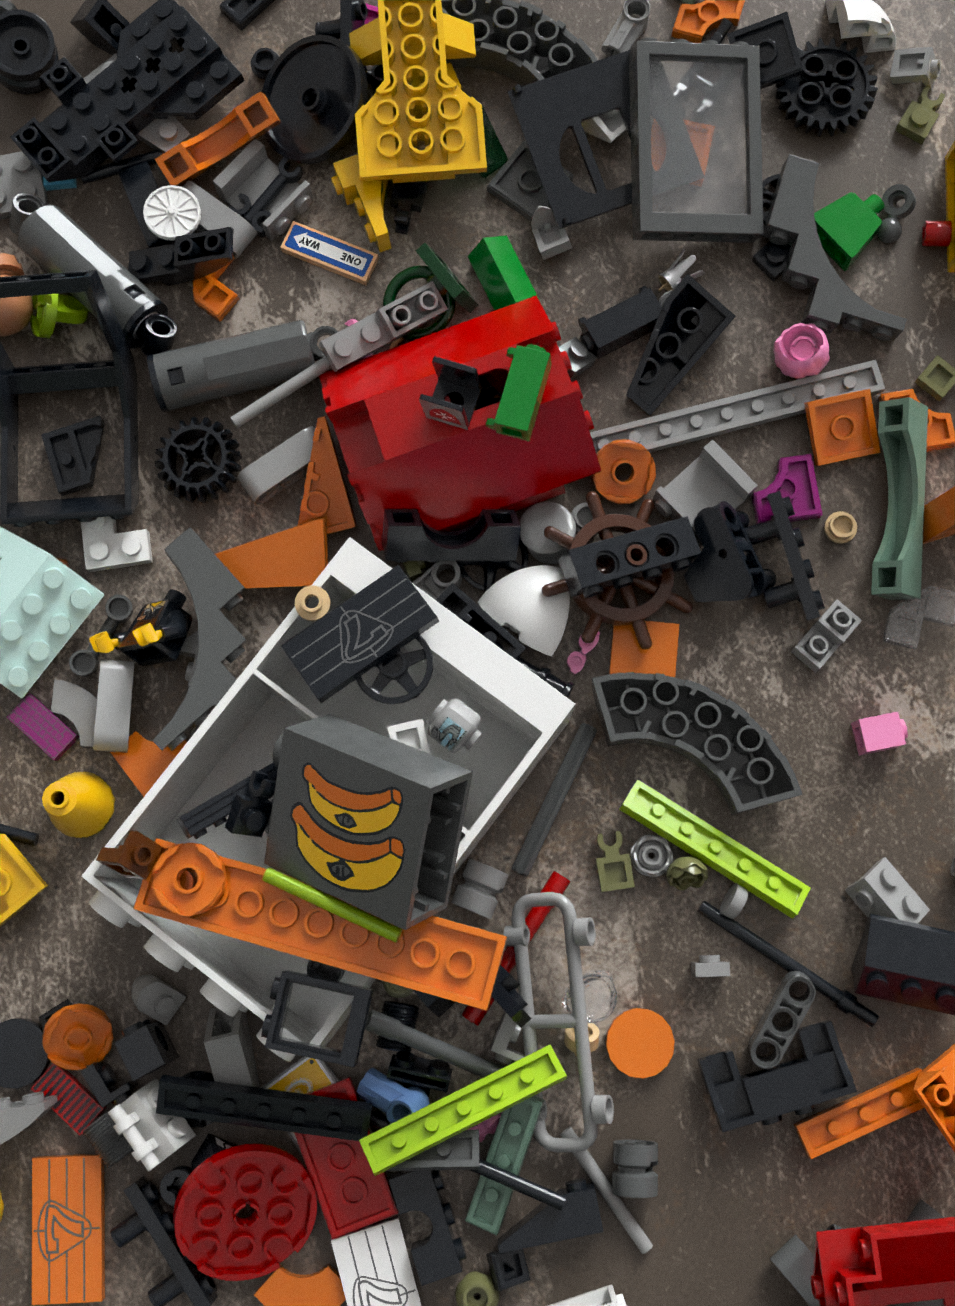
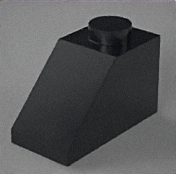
(100, 24)

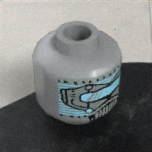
(454, 725)

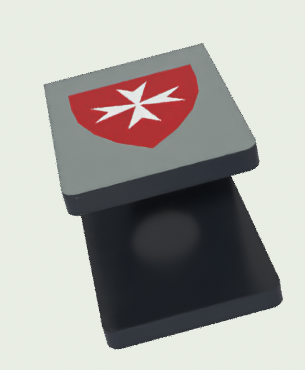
(452, 379)

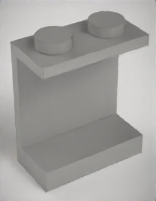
(251, 175)
(704, 484)

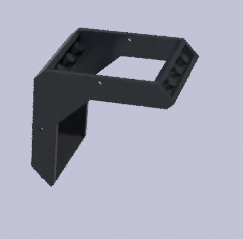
(68, 376)

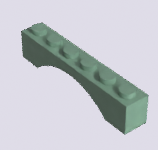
(904, 445)

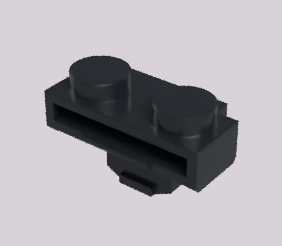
(420, 1072)

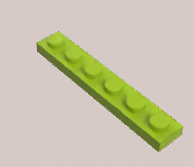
(715, 849)
(462, 1110)

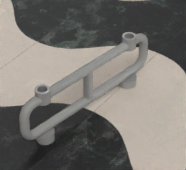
(578, 932)

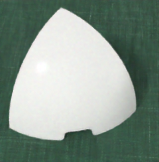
(863, 20)
(521, 606)

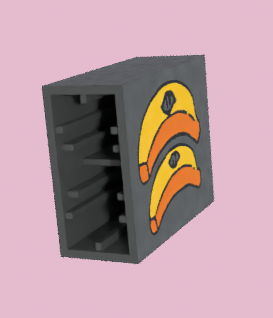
(366, 818)

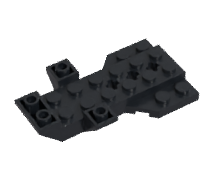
(104, 117)

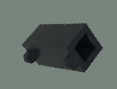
(620, 323)

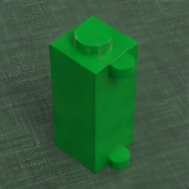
(500, 272)
(522, 392)

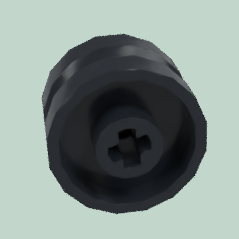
(25, 51)

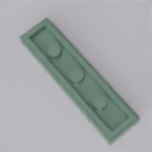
(507, 1152)

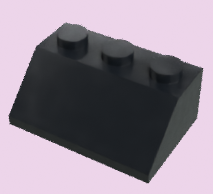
(906, 964)

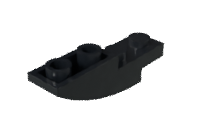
(185, 260)

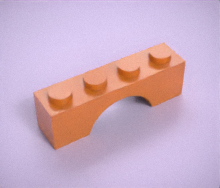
(218, 142)

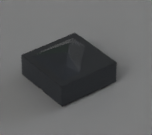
(507, 1268)

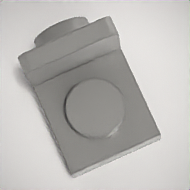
(915, 66)
(507, 1032)

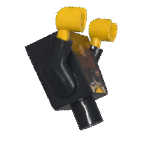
(154, 634)

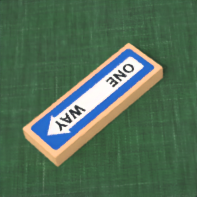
(329, 253)

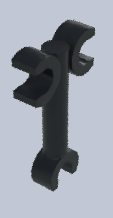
(256, 213)

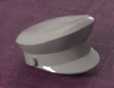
(532, 530)

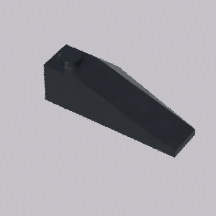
(682, 334)

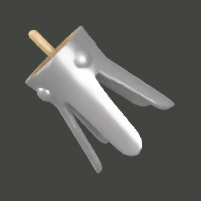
(671, 277)

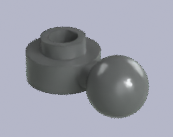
(891, 227)

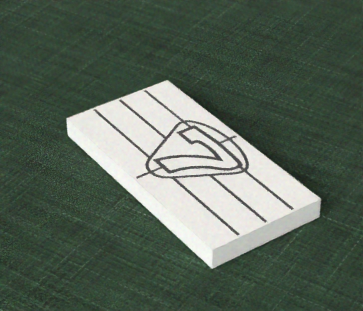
(376, 1266)

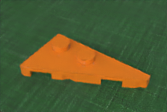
(324, 485)

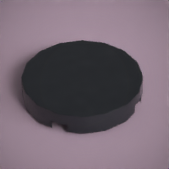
(21, 1053)

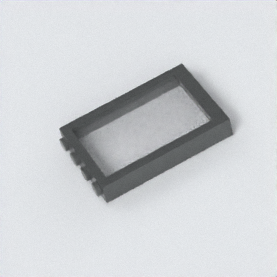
(696, 141)

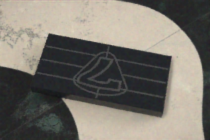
(360, 633)

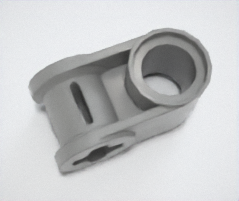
(432, 585)

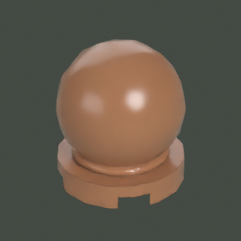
(14, 311)

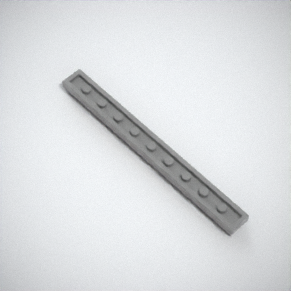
(742, 409)

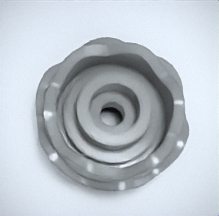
(662, 855)

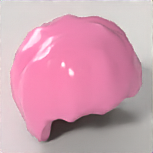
(801, 351)

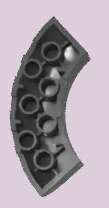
(518, 40)
(701, 728)

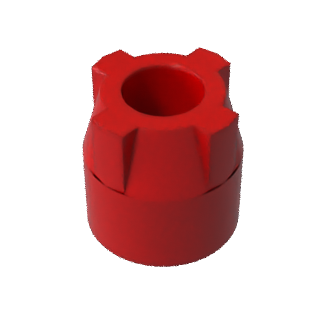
(937, 233)

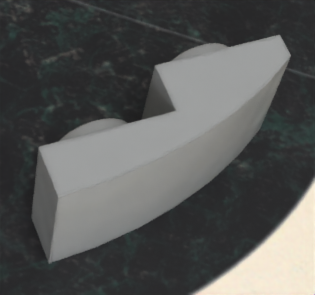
(826, 636)

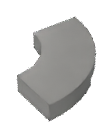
(78, 707)

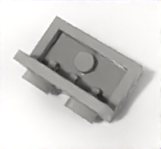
(887, 894)

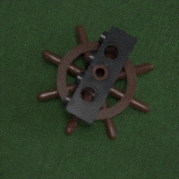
(624, 560)

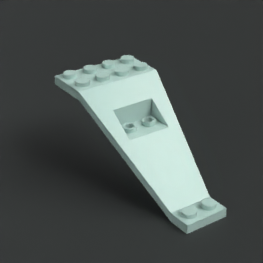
(38, 610)

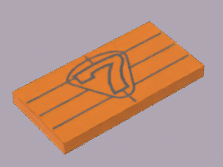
(68, 1229)

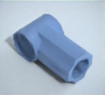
(391, 1096)

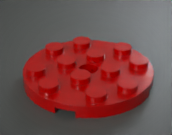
(222, 1186)

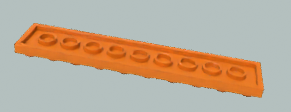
(428, 957)

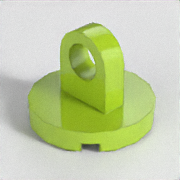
(53, 309)

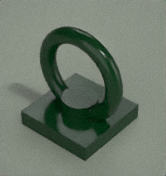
(446, 282)

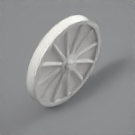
(171, 212)

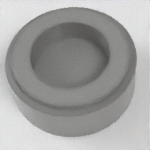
(734, 901)

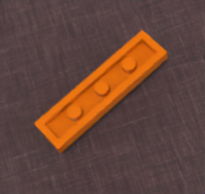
(859, 1115)

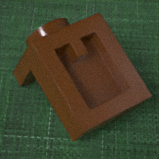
(132, 858)

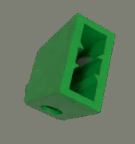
(848, 227)

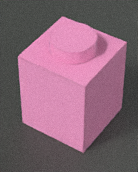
(879, 733)

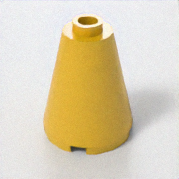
(79, 804)

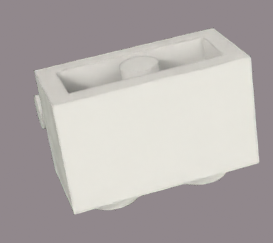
(148, 1133)

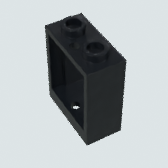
(274, 1023)

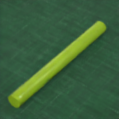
(332, 904)

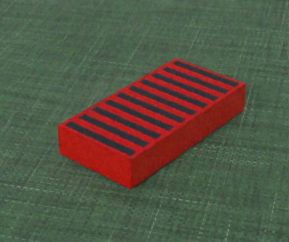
(75, 1102)

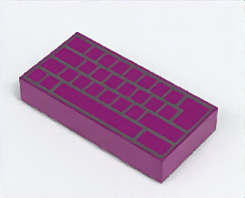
(43, 727)

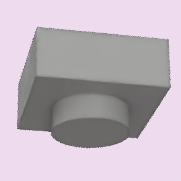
(710, 967)

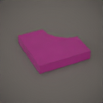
(793, 479)

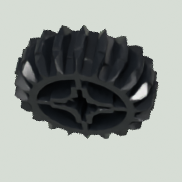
(204, 448)

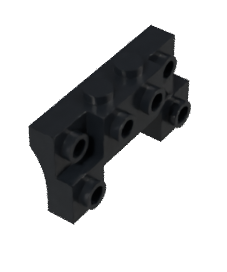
(782, 1089)

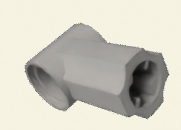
(627, 29)

